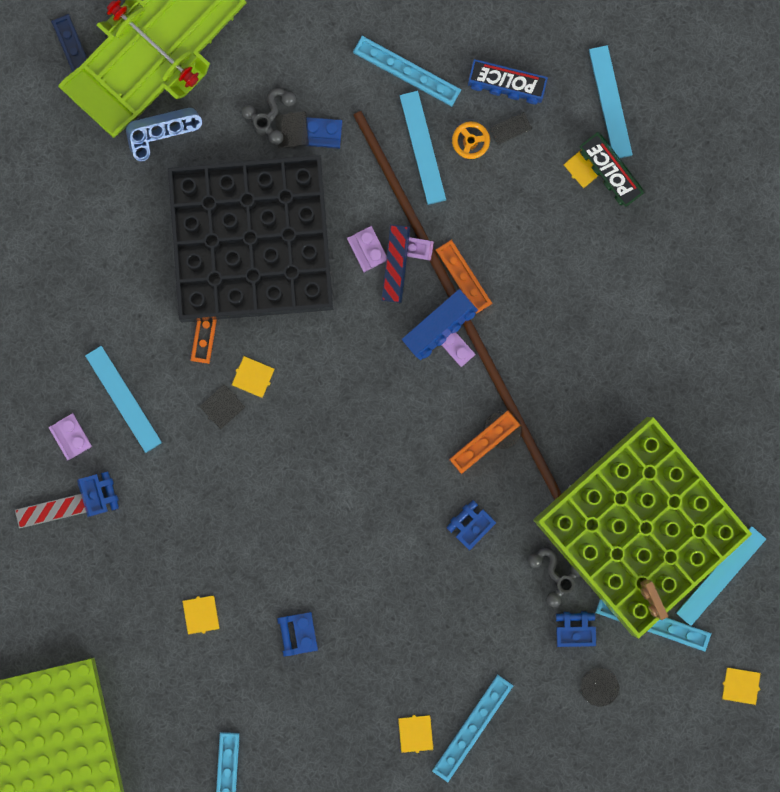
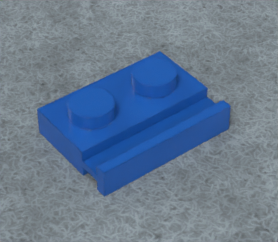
(324, 132)

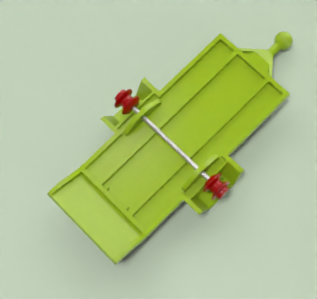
(147, 51)

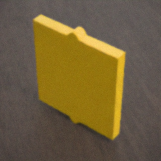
(581, 169)
(253, 377)
(201, 614)
(741, 686)
(415, 734)

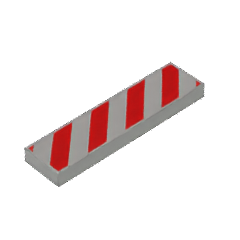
(50, 511)

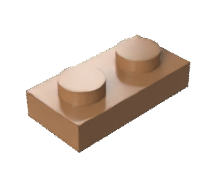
(656, 606)

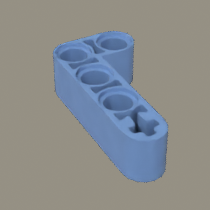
(163, 131)

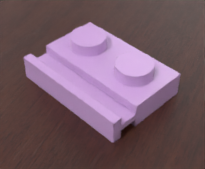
(367, 249)
(70, 436)

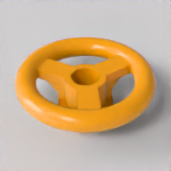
(465, 153)

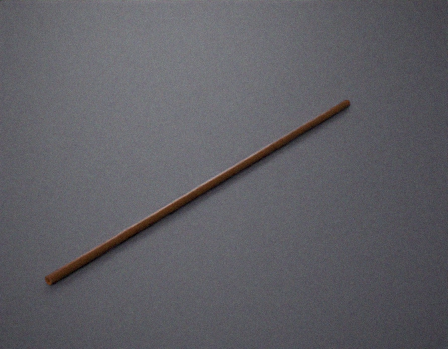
(450, 290)

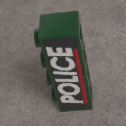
(612, 169)

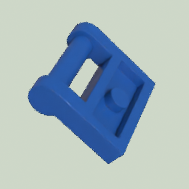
(303, 631)

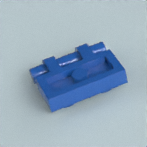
(93, 496)
(476, 529)
(576, 636)

